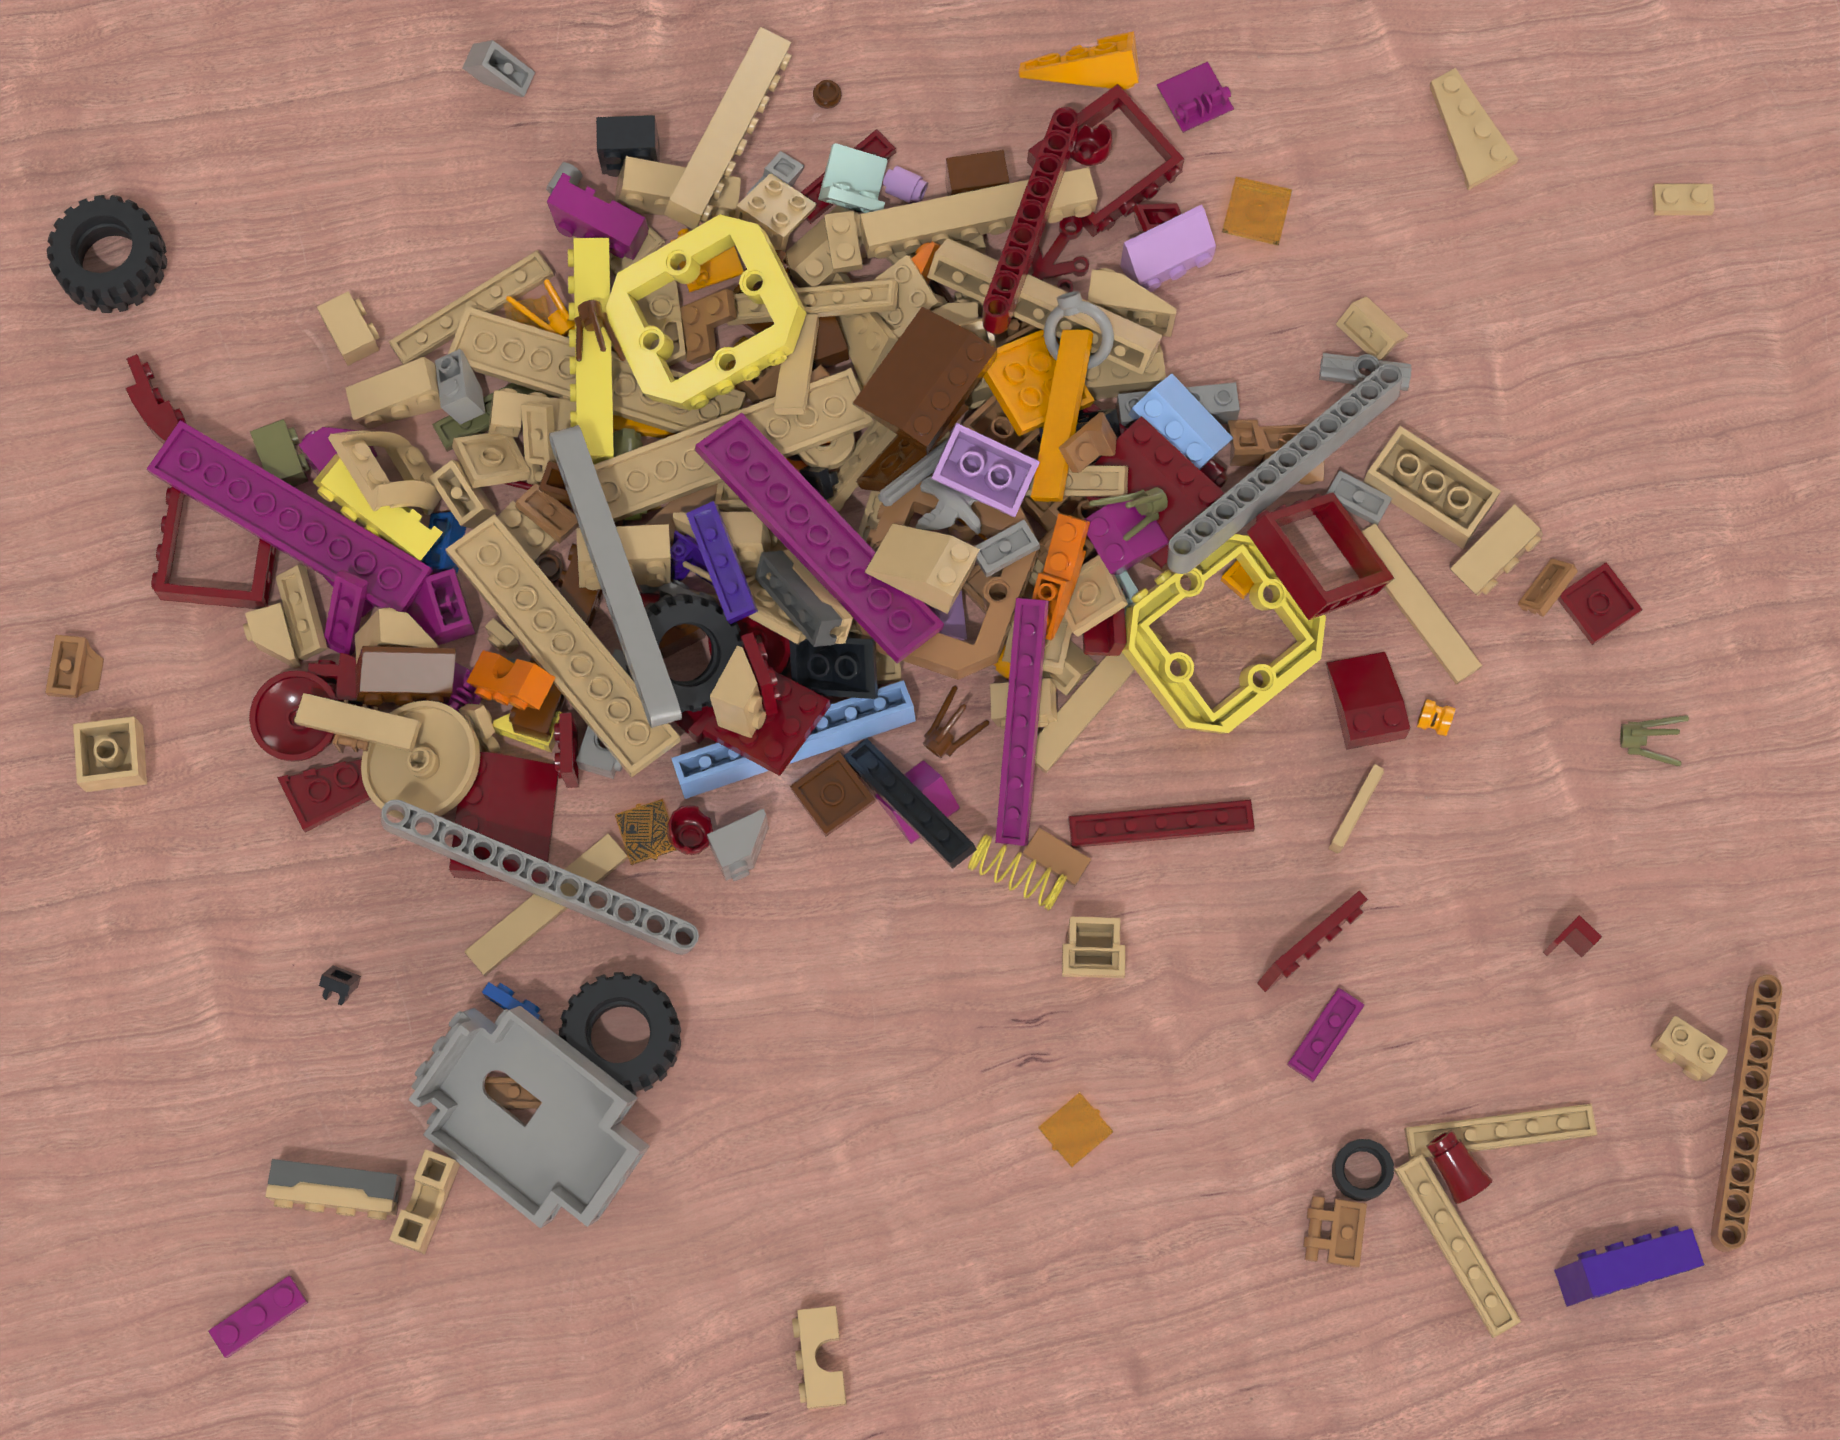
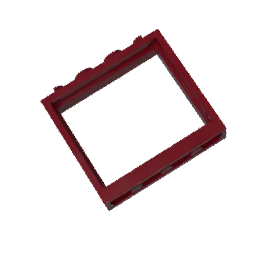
(1148, 186)
(1294, 571)
(160, 582)

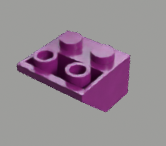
(442, 608)

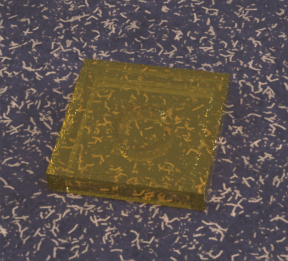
(1257, 211)

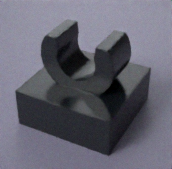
(820, 480)
(339, 981)

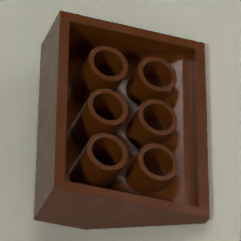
(926, 379)

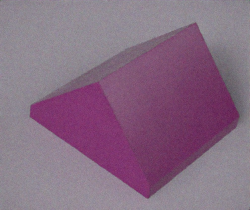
(933, 787)

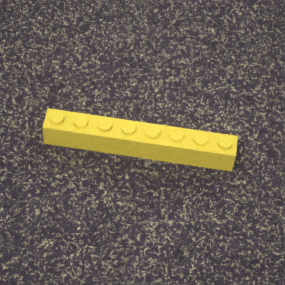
(594, 371)

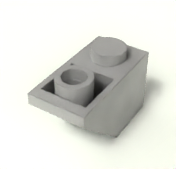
(458, 387)

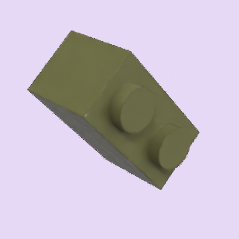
(278, 452)

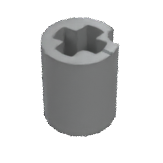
(568, 169)

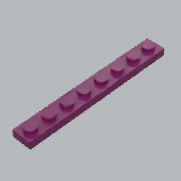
(1021, 721)

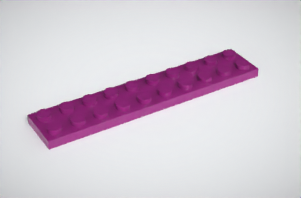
(287, 517)
(816, 536)

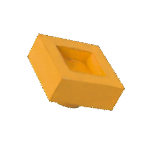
(1238, 580)

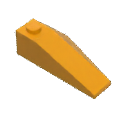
(1102, 66)

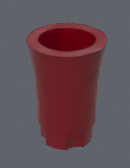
(1458, 1167)

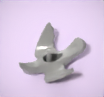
(949, 507)

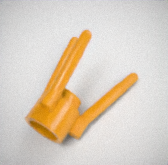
(558, 319)

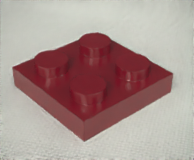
(1599, 603)
(763, 674)
(565, 762)

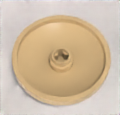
(436, 770)

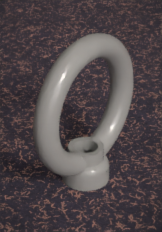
(1072, 304)

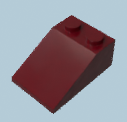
(1368, 700)

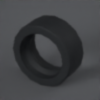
(1373, 1148)

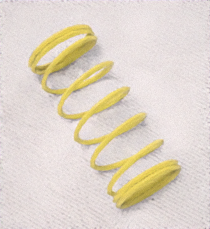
(982, 849)

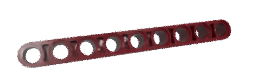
(1030, 220)

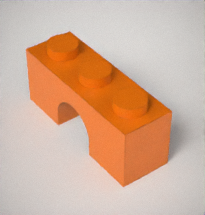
(506, 682)

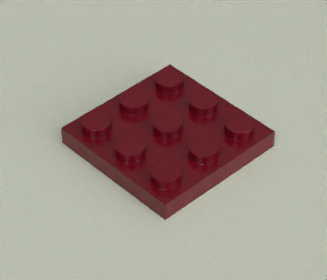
(781, 733)

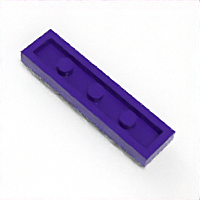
(722, 562)

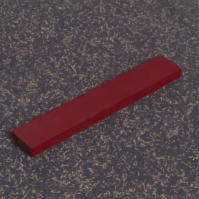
(1161, 823)

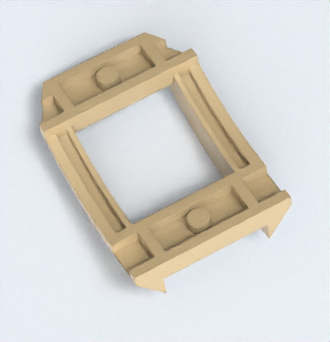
(372, 481)

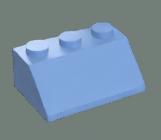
(1182, 421)

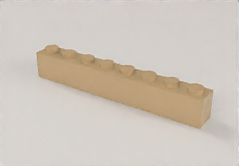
(728, 128)
(967, 215)
(973, 272)

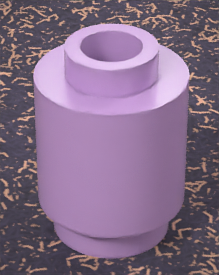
(905, 185)

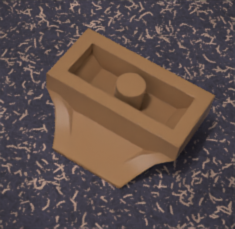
(73, 668)

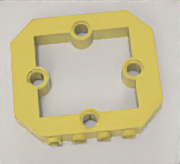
(660, 268)
(1177, 692)

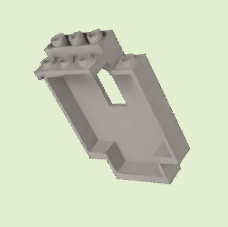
(573, 1145)

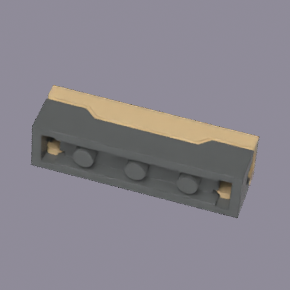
(803, 598)
(333, 1187)

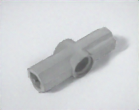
(1345, 368)

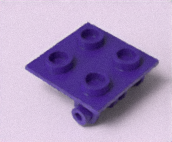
(685, 549)

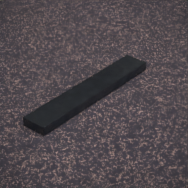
(910, 803)

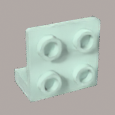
(853, 179)

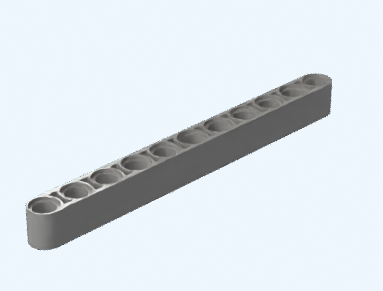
(1284, 469)
(615, 577)
(530, 864)

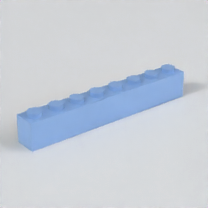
(841, 725)

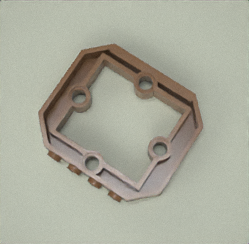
(941, 652)

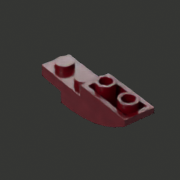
(149, 401)

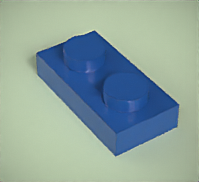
(503, 998)

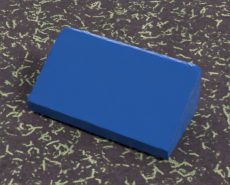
(452, 531)

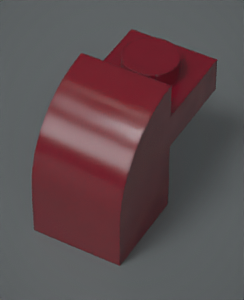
(340, 674)

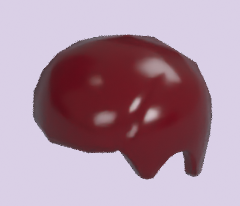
(1092, 145)
(689, 830)

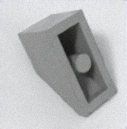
(498, 68)

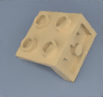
(775, 209)
(912, 293)

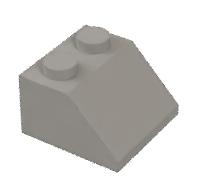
(739, 845)

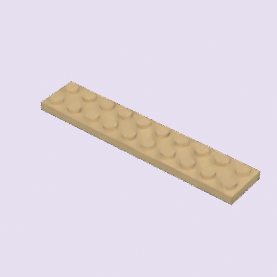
(543, 364)
(674, 469)
(561, 644)

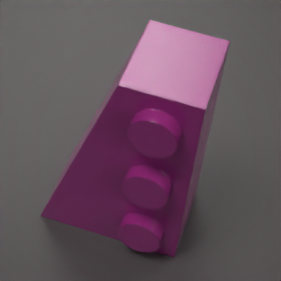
(586, 216)

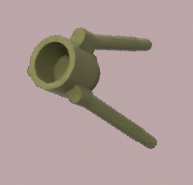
(1146, 503)
(1636, 733)

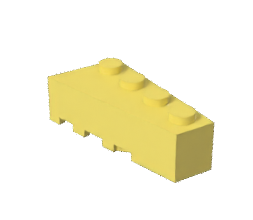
(395, 525)

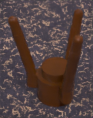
(594, 319)
(940, 740)

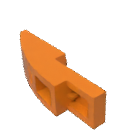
(1061, 569)

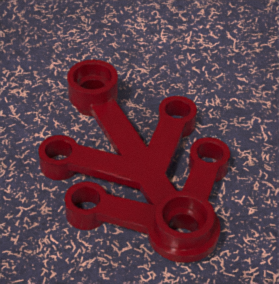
(1046, 268)

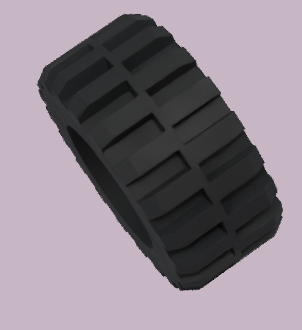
(94, 222)
(723, 636)
(633, 993)

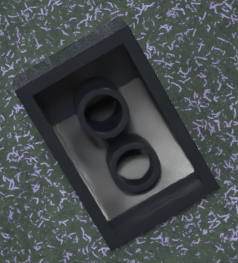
(837, 668)

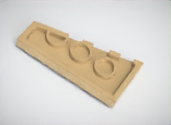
(1476, 140)
(866, 338)

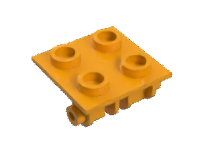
(716, 270)

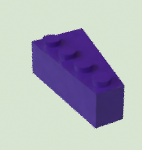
(1629, 1265)

